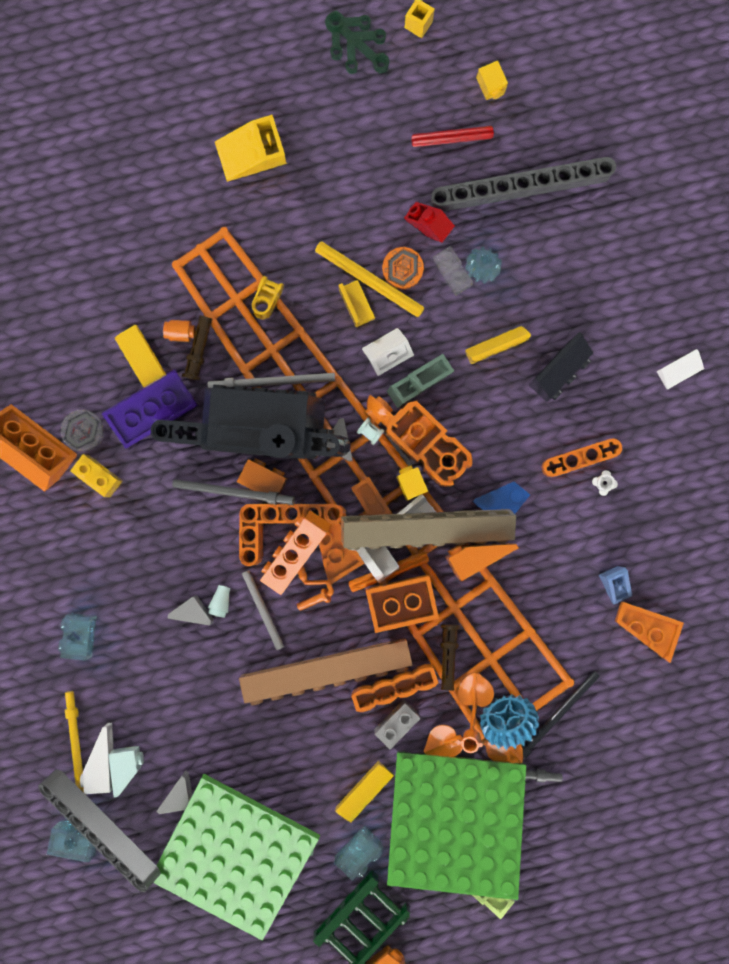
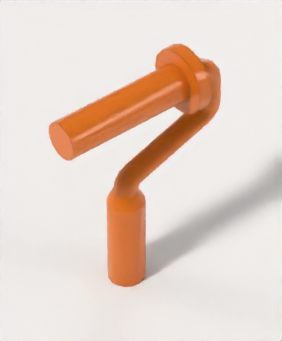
(325, 594)

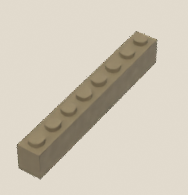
(427, 528)

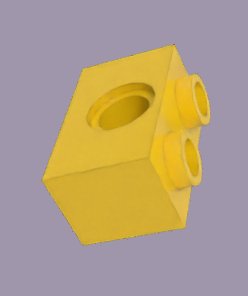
(96, 475)
(411, 482)

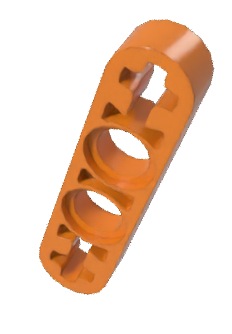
(582, 460)

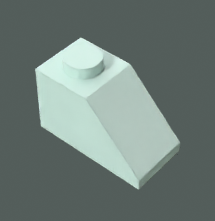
(124, 766)

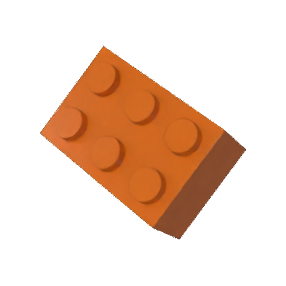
(402, 603)

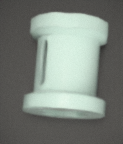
(370, 431)

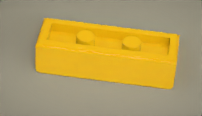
(497, 344)
(140, 355)
(364, 792)

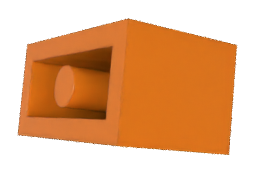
(261, 479)

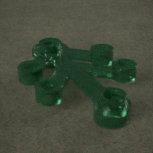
(355, 39)

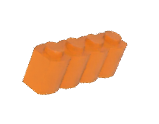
(388, 689)

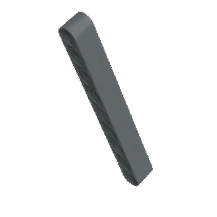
(530, 178)

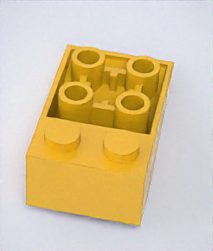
(251, 149)

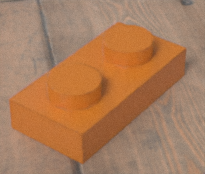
(370, 498)

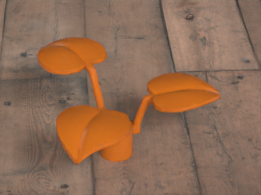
(443, 741)

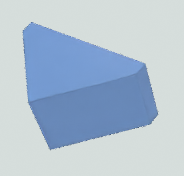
(616, 584)

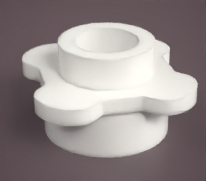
(611, 483)

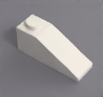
(97, 774)

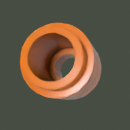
(179, 330)

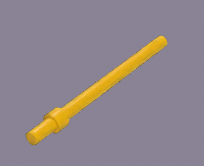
(71, 714)

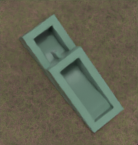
(420, 380)

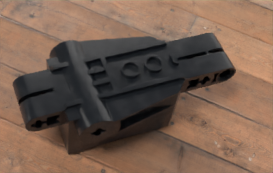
(258, 424)

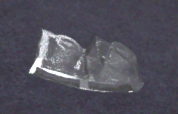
(452, 271)

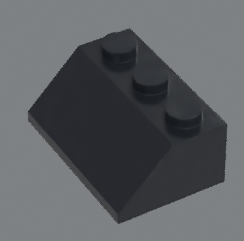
(562, 368)

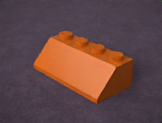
(32, 449)

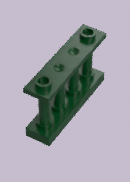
(355, 901)

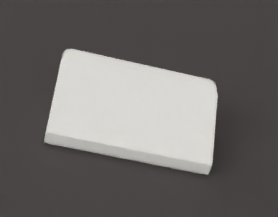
(681, 369)

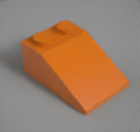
(471, 559)

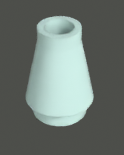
(220, 602)

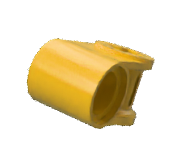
(267, 293)

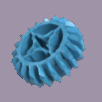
(509, 721)

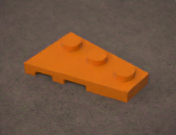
(337, 559)
(652, 629)

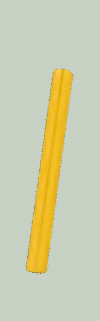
(369, 279)

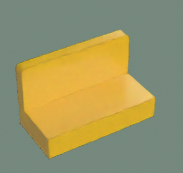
(356, 303)

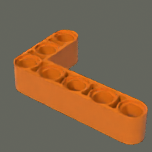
(282, 516)

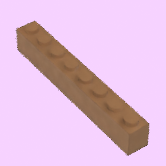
(325, 670)

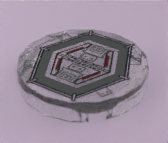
(82, 430)

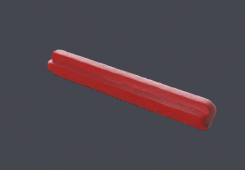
(452, 136)

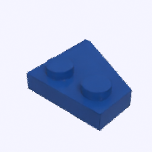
(506, 497)

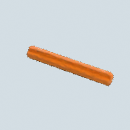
(404, 565)

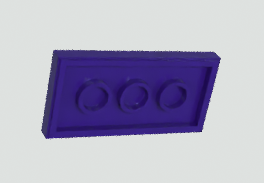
(160, 400)

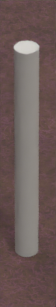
(263, 610)

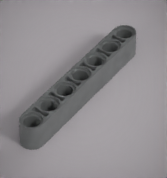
(99, 830)

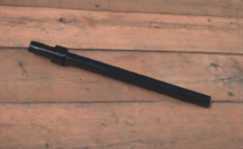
(559, 713)

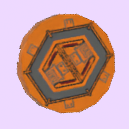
(402, 268)

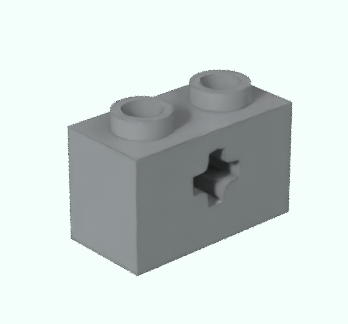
(397, 724)

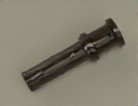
(195, 358)
(449, 646)

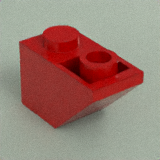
(429, 221)

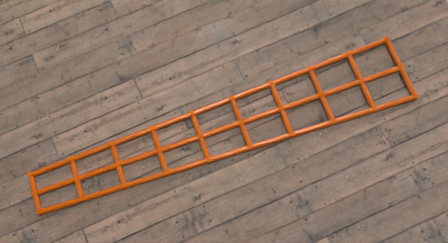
(272, 350)

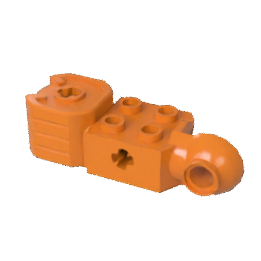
(422, 439)

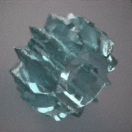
(483, 265)

